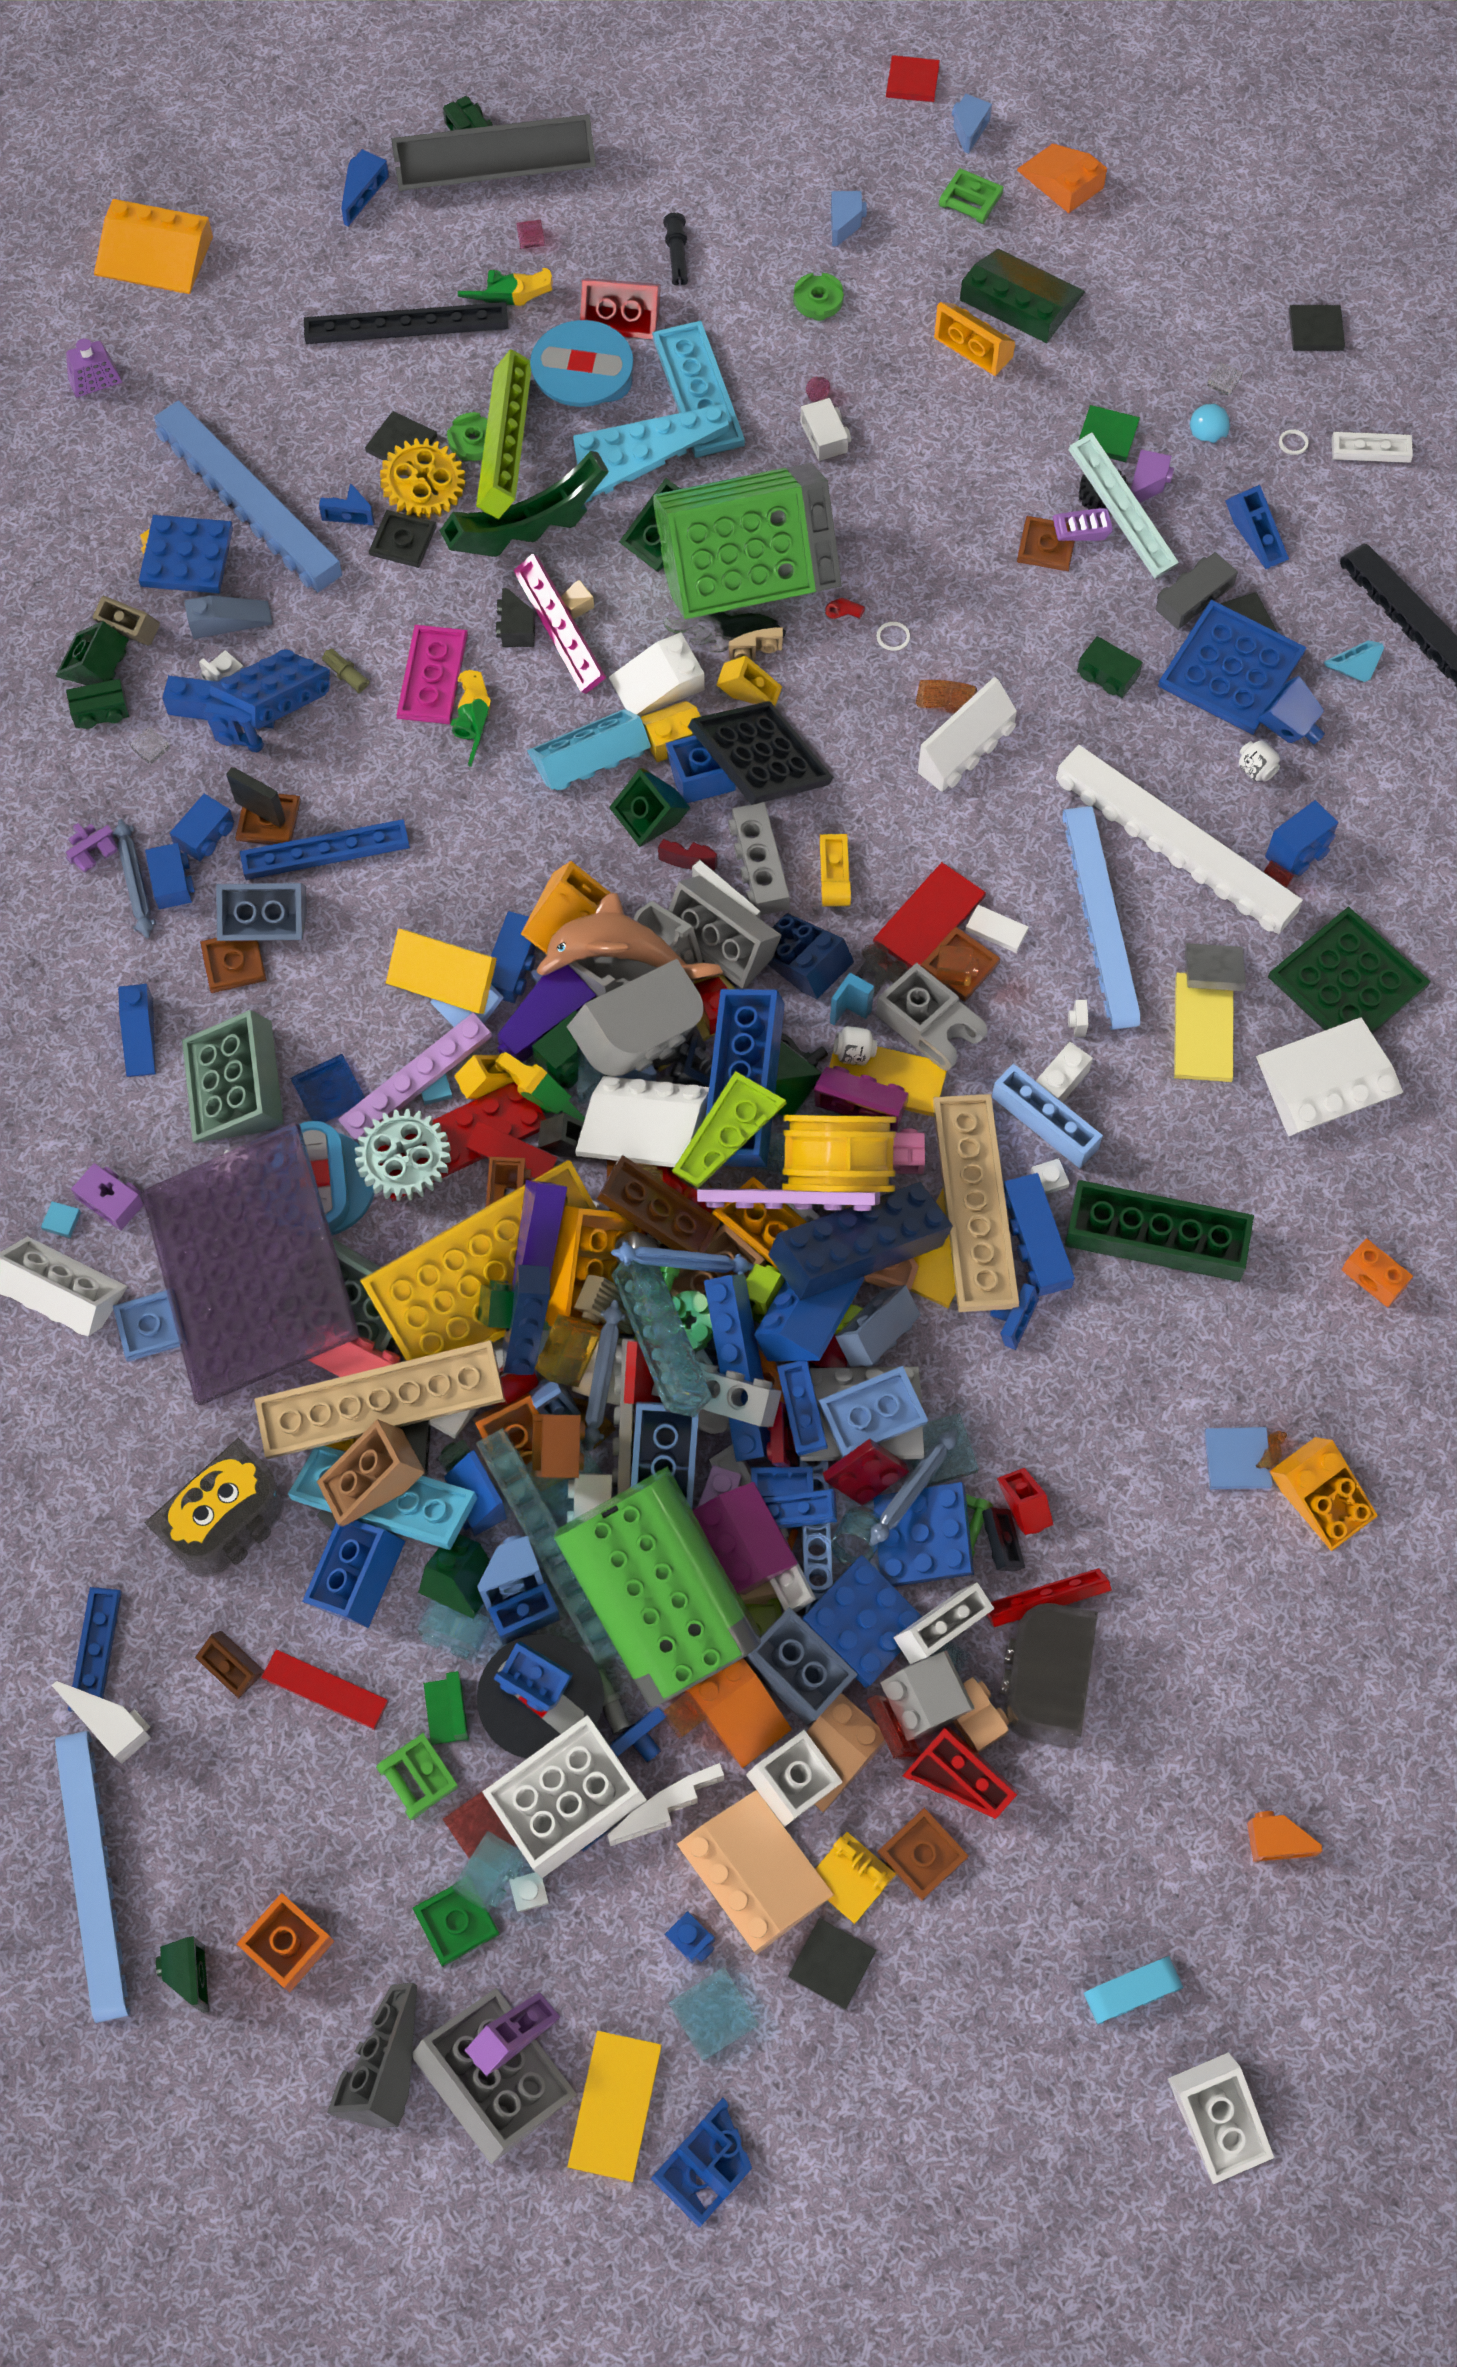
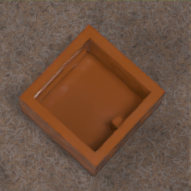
(505, 1174)
(557, 1446)

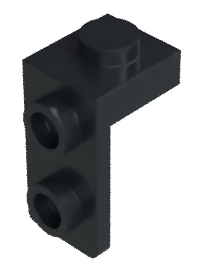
(681, 1070)

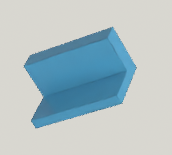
(854, 995)

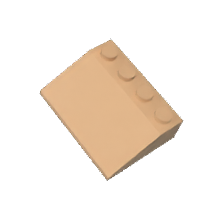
(755, 1871)

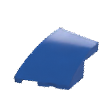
(712, 2154)

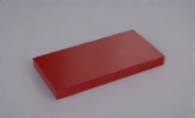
(929, 915)

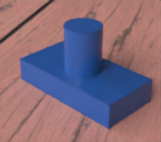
(1017, 1317)
(782, 1480)
(639, 1736)

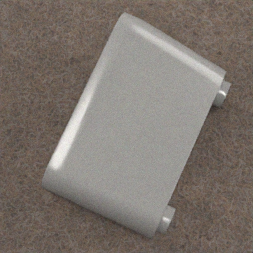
(610, 972)

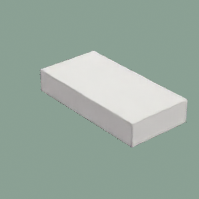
(997, 928)

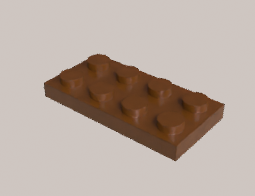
(657, 1208)

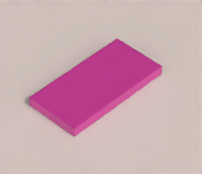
(432, 674)

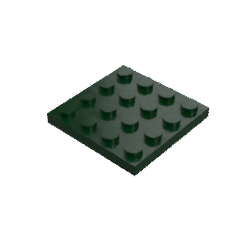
(1348, 975)

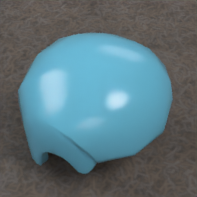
(1210, 423)

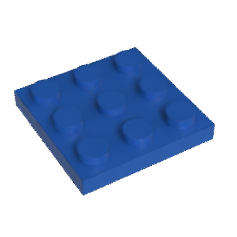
(186, 554)
(930, 1538)
(861, 1618)

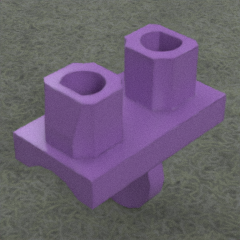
(80, 853)

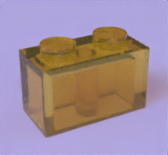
(568, 1350)

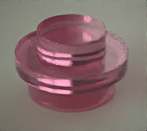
(817, 388)

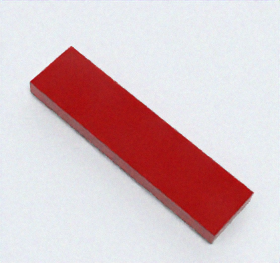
(1059, 1592)
(325, 1689)

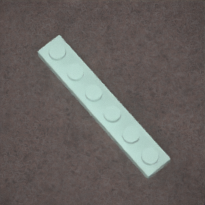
(1123, 505)

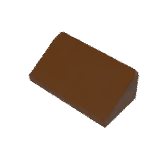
(229, 1663)

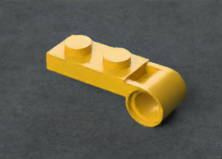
(834, 870)

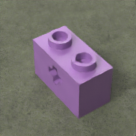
(115, 1209)

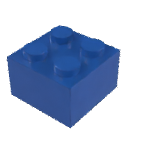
(1302, 839)

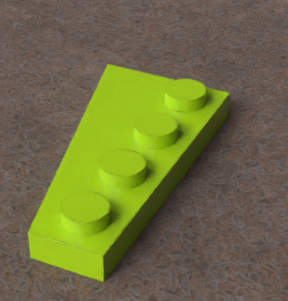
(730, 1123)

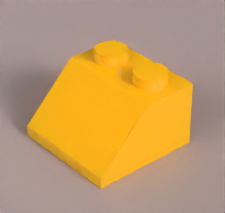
(667, 726)

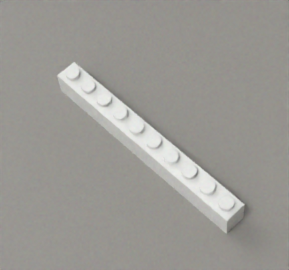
(1178, 839)

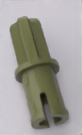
(345, 670)

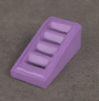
(1097, 518)

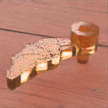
(1272, 1454)

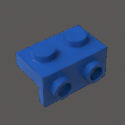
(533, 1677)

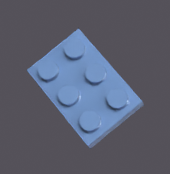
(873, 1410)

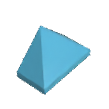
(1358, 661)

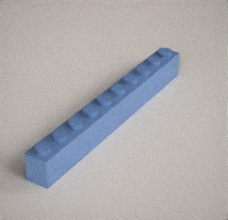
(248, 497)

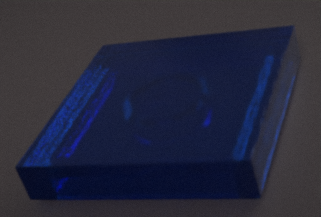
(328, 1089)

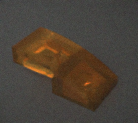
(944, 694)

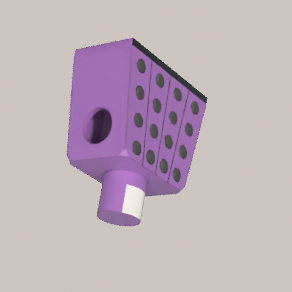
(90, 368)

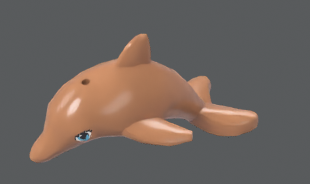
(617, 936)

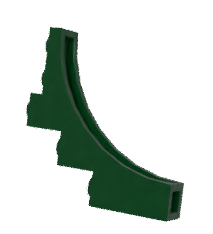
(527, 520)

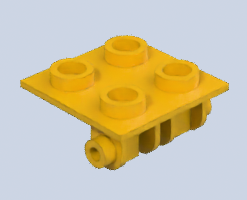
(853, 1876)

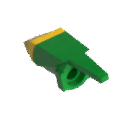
(512, 288)
(472, 710)
(538, 1086)

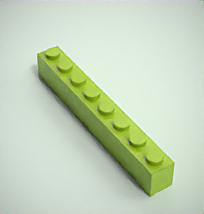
(504, 434)

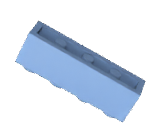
(1046, 1116)

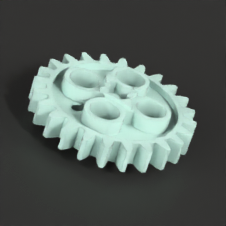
(413, 1175)

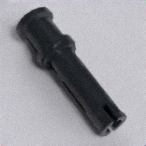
(676, 240)

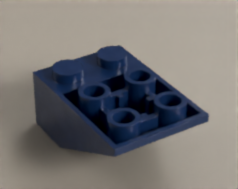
(809, 955)

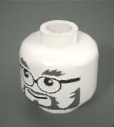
(1259, 760)
(854, 1045)

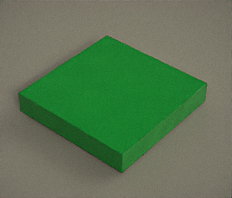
(1112, 430)
(454, 1925)

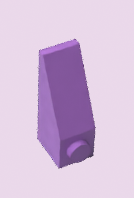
(511, 2033)

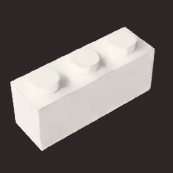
(943, 1623)

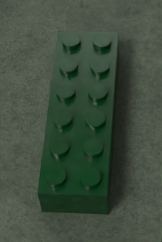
(1159, 1230)

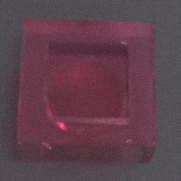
(530, 234)

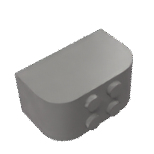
(638, 1021)

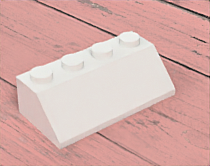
(967, 736)
(58, 1286)

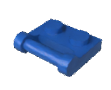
(226, 726)

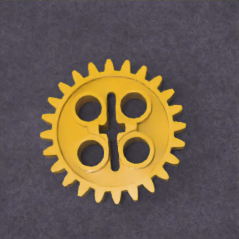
(440, 467)

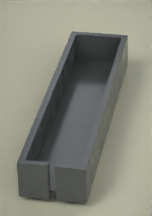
(494, 152)

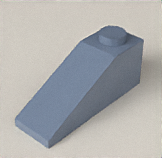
(221, 615)

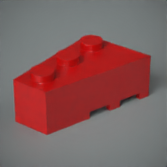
(962, 1774)

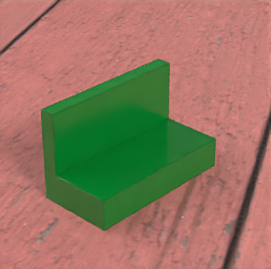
(446, 1710)

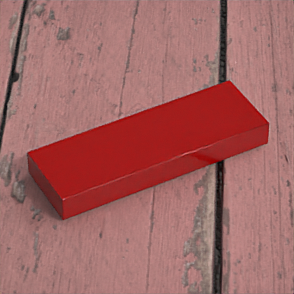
(495, 1143)

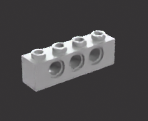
(755, 821)
(761, 1402)

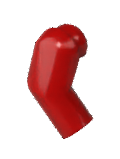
(842, 607)

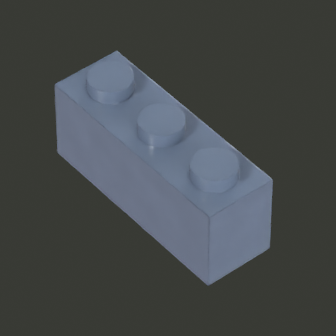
(878, 1326)

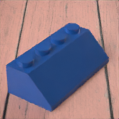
(805, 1327)

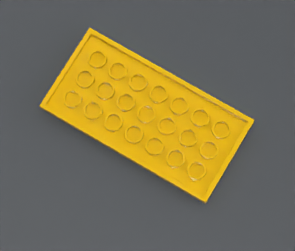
(434, 1289)

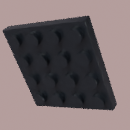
(760, 752)

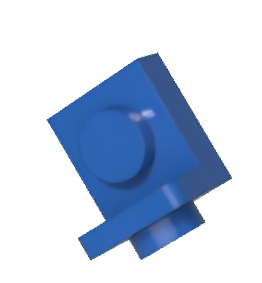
(691, 1938)

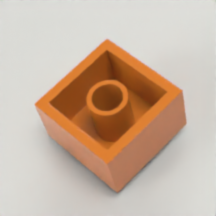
(285, 1942)

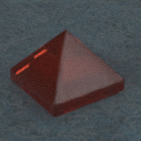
(1278, 873)

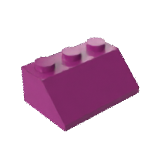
(859, 1095)
(745, 1537)

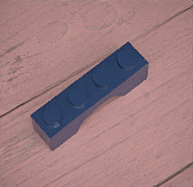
(528, 1318)

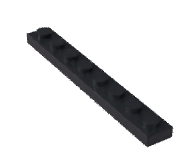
(405, 323)

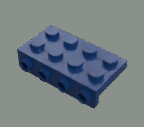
(274, 686)

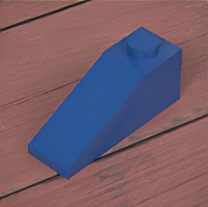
(363, 179)
(1257, 526)
(137, 1029)

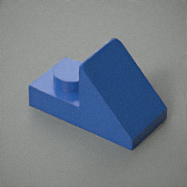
(353, 510)

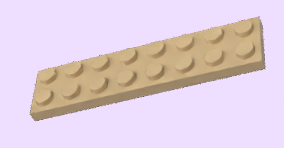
(975, 1203)
(393, 1393)

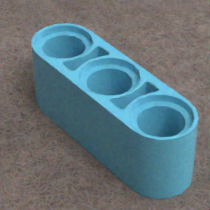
(1133, 1990)

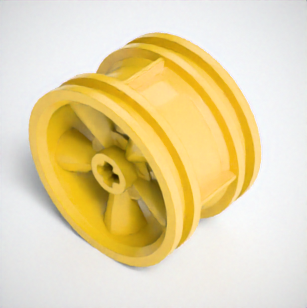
(839, 1153)

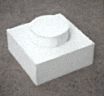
(1079, 1018)
(1051, 1176)
(528, 1892)

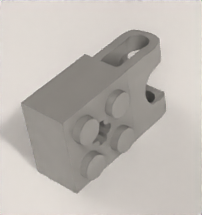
(929, 1016)

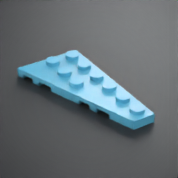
(646, 444)

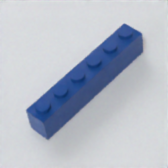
(737, 1352)

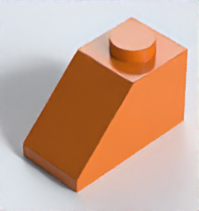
(1279, 1838)

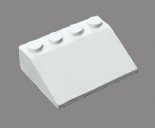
(1328, 1076)
(641, 1120)
(564, 1796)

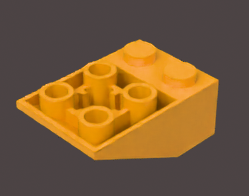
(566, 897)
(1324, 1491)

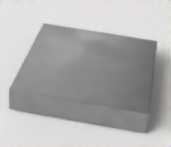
(1215, 967)

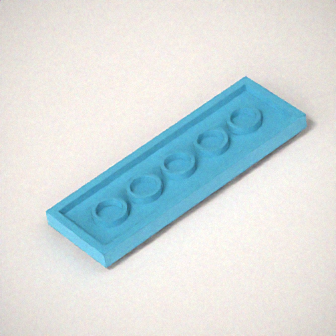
(696, 380)
(425, 1512)

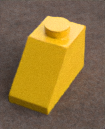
(748, 682)
(481, 1076)

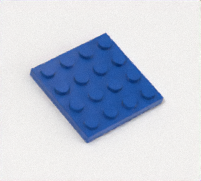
(1231, 666)

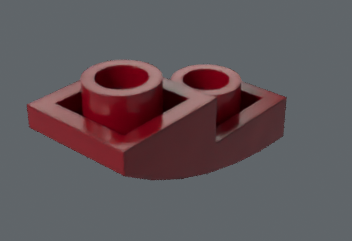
(677, 855)

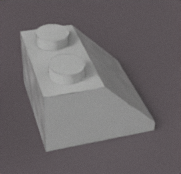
(927, 1696)

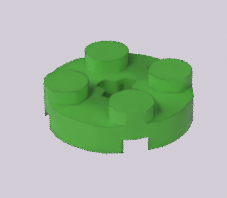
(818, 307)
(459, 436)
(695, 1304)

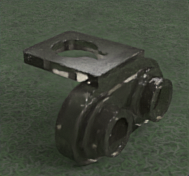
(878, 960)

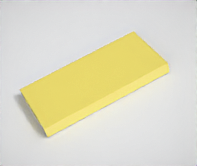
(1203, 1032)

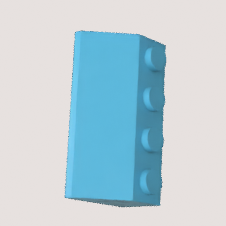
(590, 749)

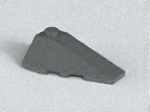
(381, 2078)

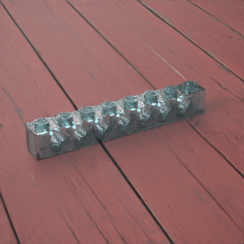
(541, 1527)

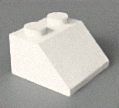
(794, 1778)

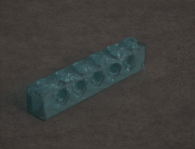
(662, 1338)

